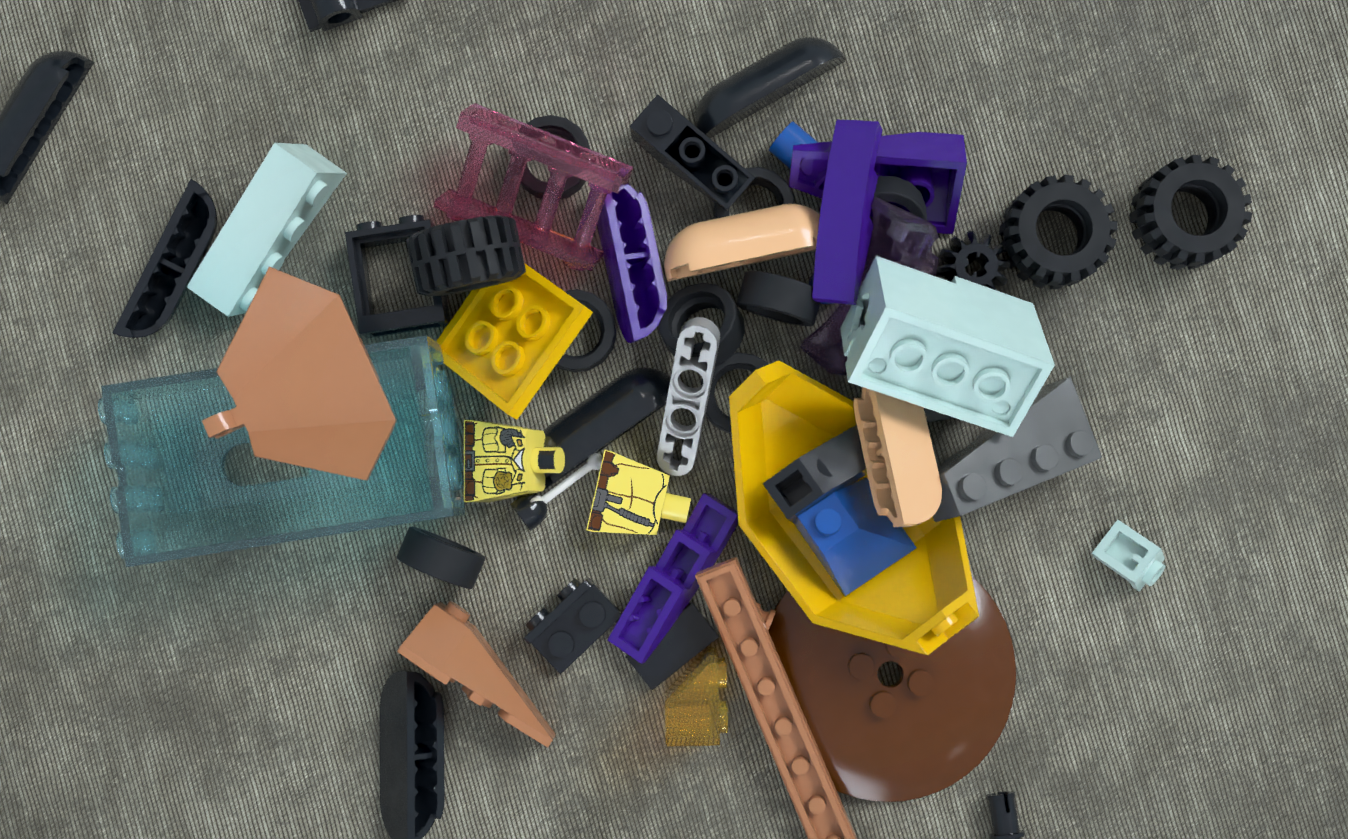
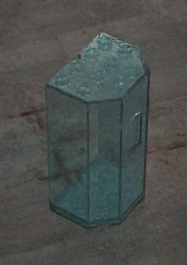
(184, 506)

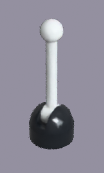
(533, 508)

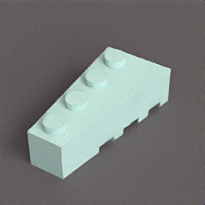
(265, 225)

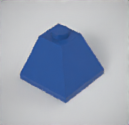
(852, 537)

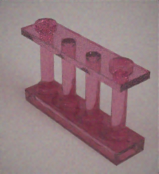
(563, 161)

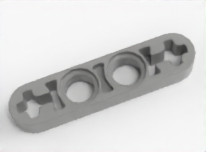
(689, 398)

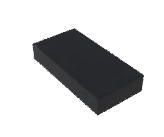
(682, 642)

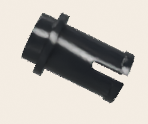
(1004, 816)

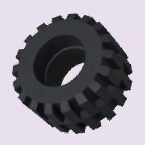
(1217, 192)
(1085, 212)
(465, 255)

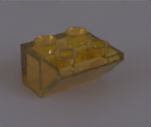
(693, 704)

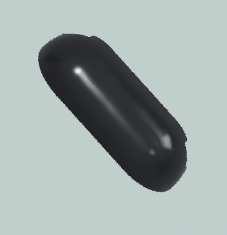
(765, 83)
(34, 112)
(170, 265)
(606, 417)
(411, 755)

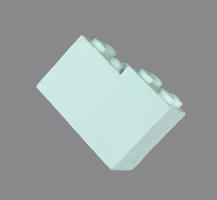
(946, 346)

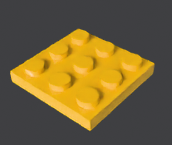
(512, 338)

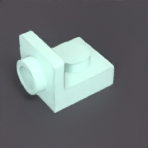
(1130, 555)

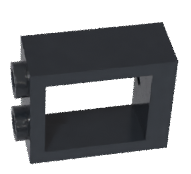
(395, 322)

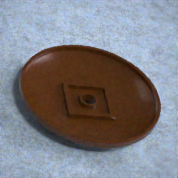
(905, 735)

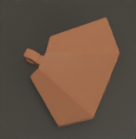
(303, 382)

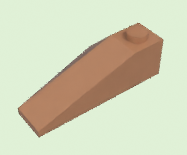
(456, 651)

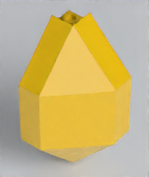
(908, 605)

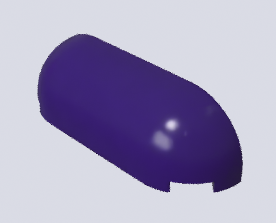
(632, 263)

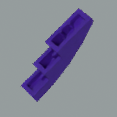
(845, 212)
(672, 582)

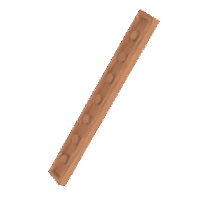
(774, 701)

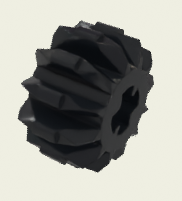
(961, 251)

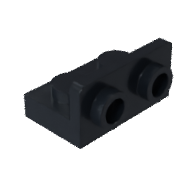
(573, 624)

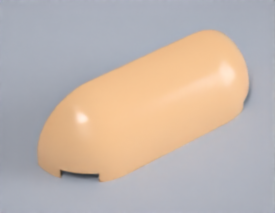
(741, 240)
(898, 458)

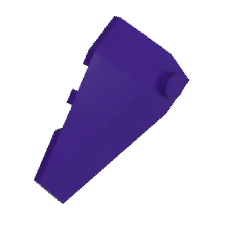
(926, 159)

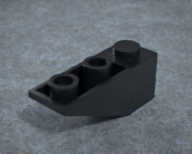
(689, 153)
(818, 474)

